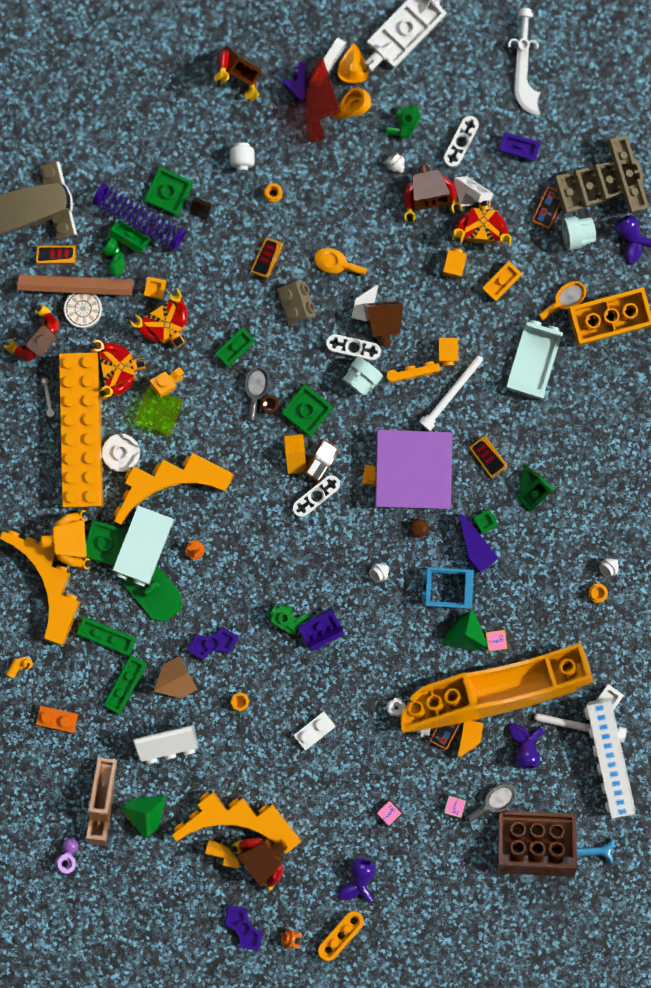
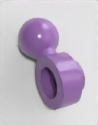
(70, 846)

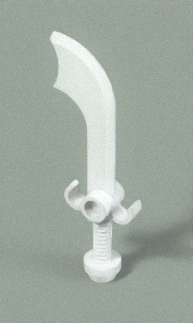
(524, 93)

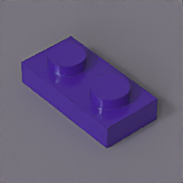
(519, 146)

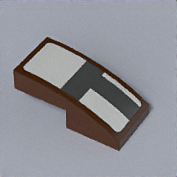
(320, 461)

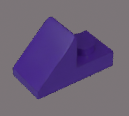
(297, 88)

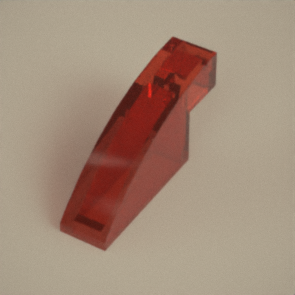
(319, 100)

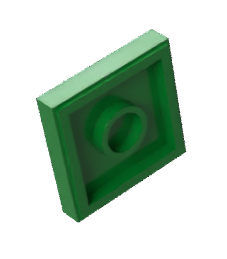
(168, 191)
(307, 410)
(104, 542)

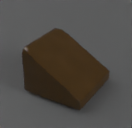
(201, 208)

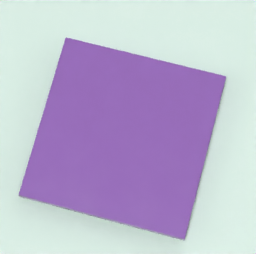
(413, 469)

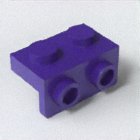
(321, 629)

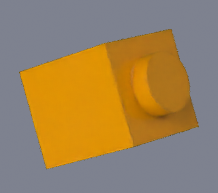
(454, 263)
(447, 351)

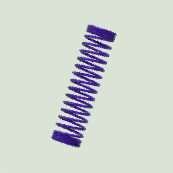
(102, 193)

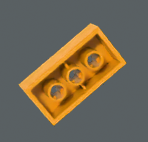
(616, 306)

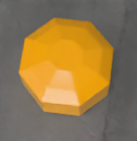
(239, 701)

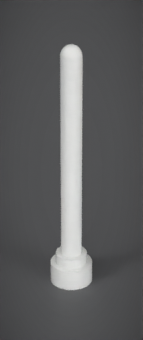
(428, 421)
(573, 724)

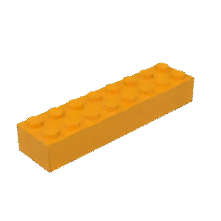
(81, 430)

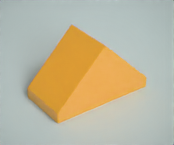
(295, 453)

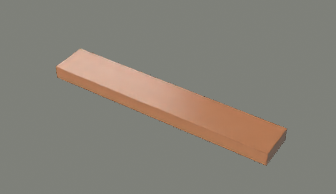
(75, 285)

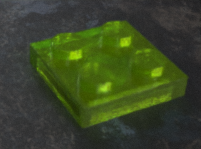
(158, 412)

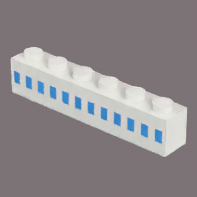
(610, 757)

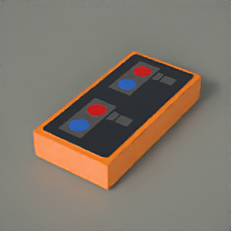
(547, 208)
(443, 735)

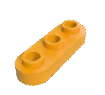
(336, 943)

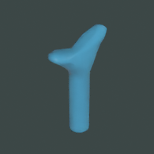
(604, 851)

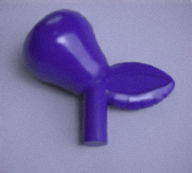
(629, 230)
(527, 755)
(362, 873)

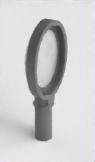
(256, 387)
(496, 800)

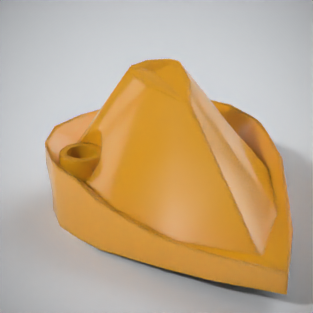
(352, 67)
(354, 103)

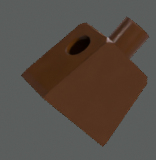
(384, 320)

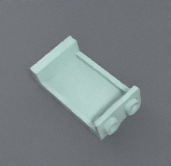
(534, 359)
(143, 546)

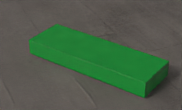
(106, 636)
(125, 684)

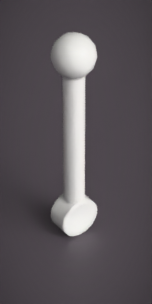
(50, 412)

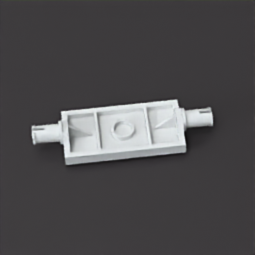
(404, 31)

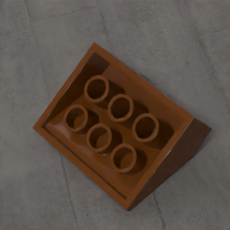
(537, 844)

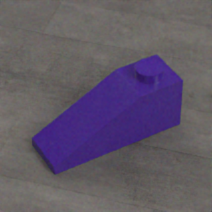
(477, 549)

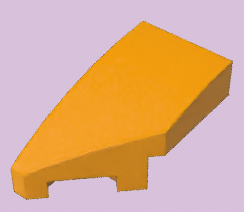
(470, 737)
(220, 850)

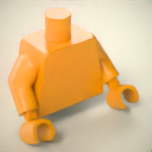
(68, 540)

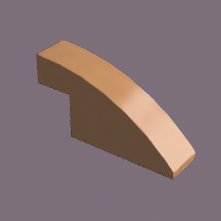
(101, 801)

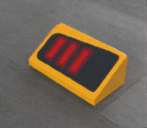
(56, 255)
(266, 258)
(488, 456)

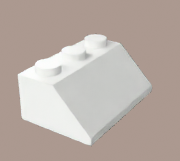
(166, 744)

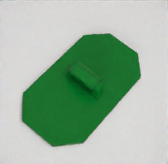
(159, 599)

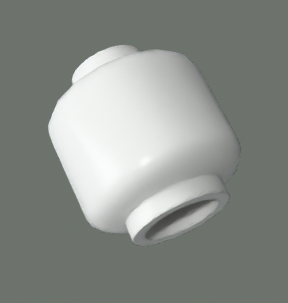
(242, 156)

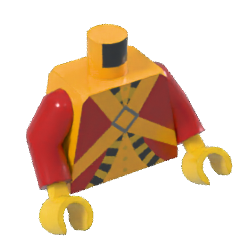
(482, 226)
(165, 322)
(117, 367)

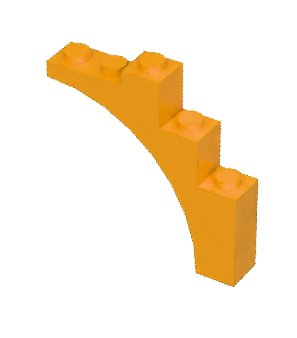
(167, 475)
(61, 607)
(214, 812)

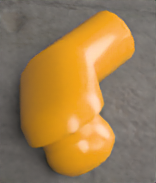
(19, 664)

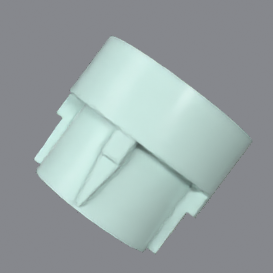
(578, 232)
(362, 376)

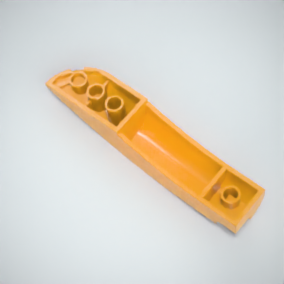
(497, 690)

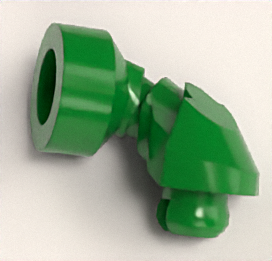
(117, 265)

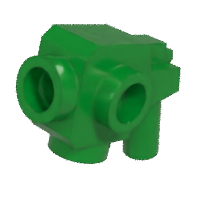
(409, 119)
(283, 618)

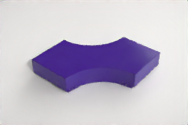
(221, 641)
(238, 920)

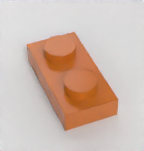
(57, 719)

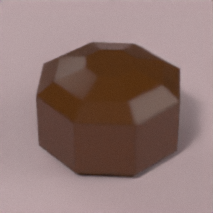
(269, 404)
(419, 528)

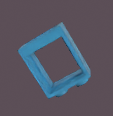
(468, 587)

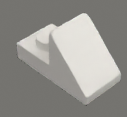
(470, 191)

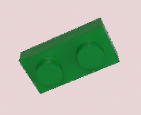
(129, 236)
(235, 347)

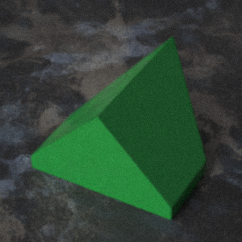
(532, 488)
(466, 633)
(145, 813)

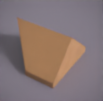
(175, 679)

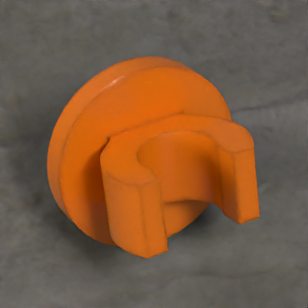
(195, 550)
(288, 939)

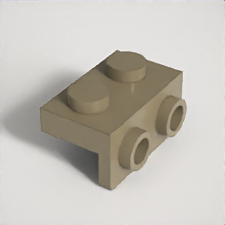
(296, 302)

